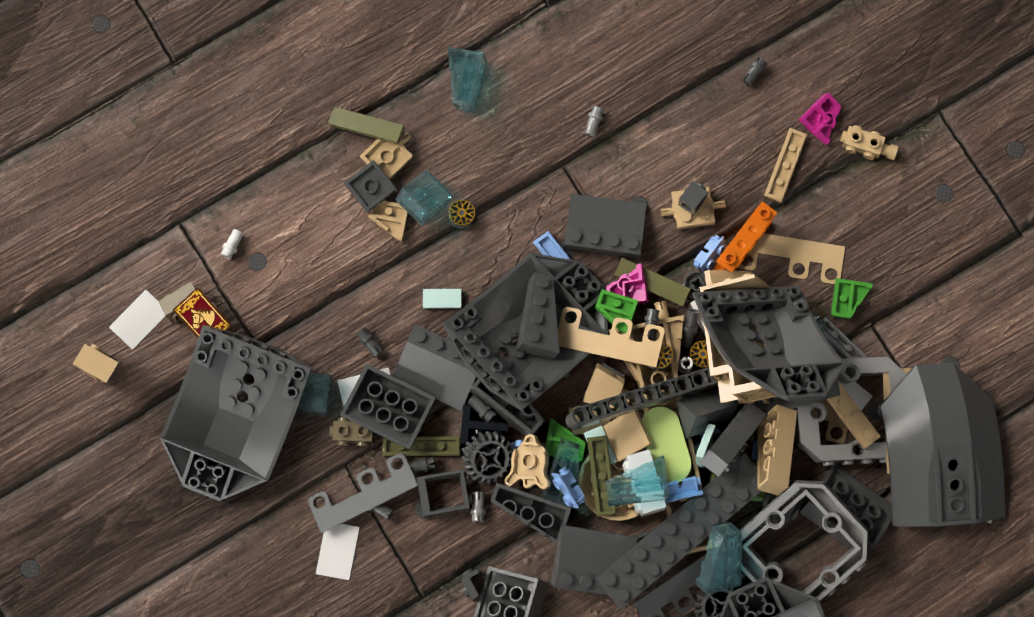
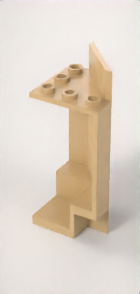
(730, 383)

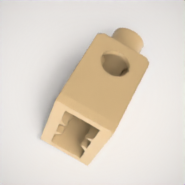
(604, 385)

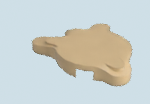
(529, 464)

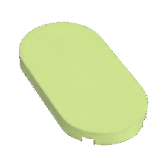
(669, 441)

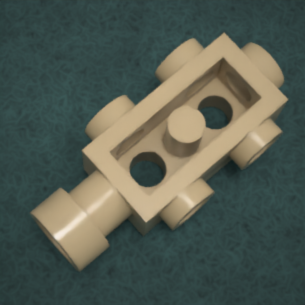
(864, 146)

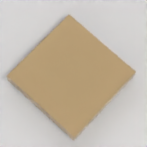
(627, 435)

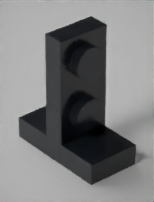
(478, 426)

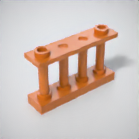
(746, 238)

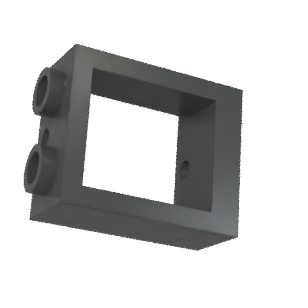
(467, 497)

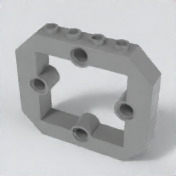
(807, 427)
(830, 506)

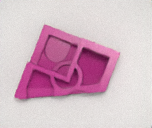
(821, 117)
(632, 285)

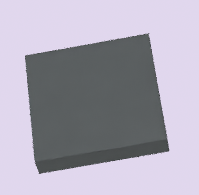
(370, 186)

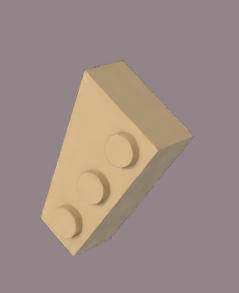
(95, 363)

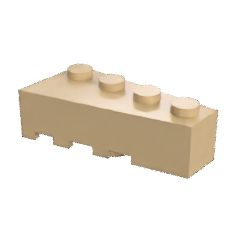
(775, 449)

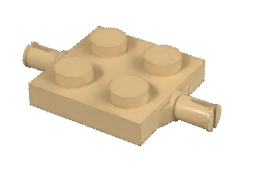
(388, 155)
(703, 217)

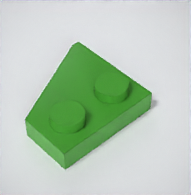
(848, 297)
(616, 306)
(556, 432)

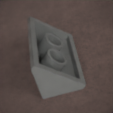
(704, 409)

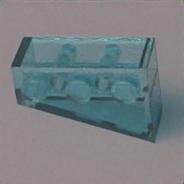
(467, 74)
(565, 456)
(639, 485)
(723, 560)

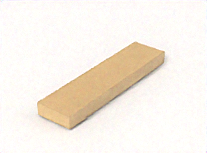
(785, 165)

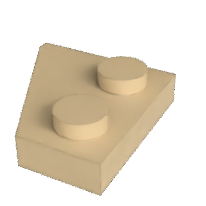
(391, 218)

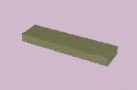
(366, 125)
(657, 283)
(424, 447)
(600, 472)

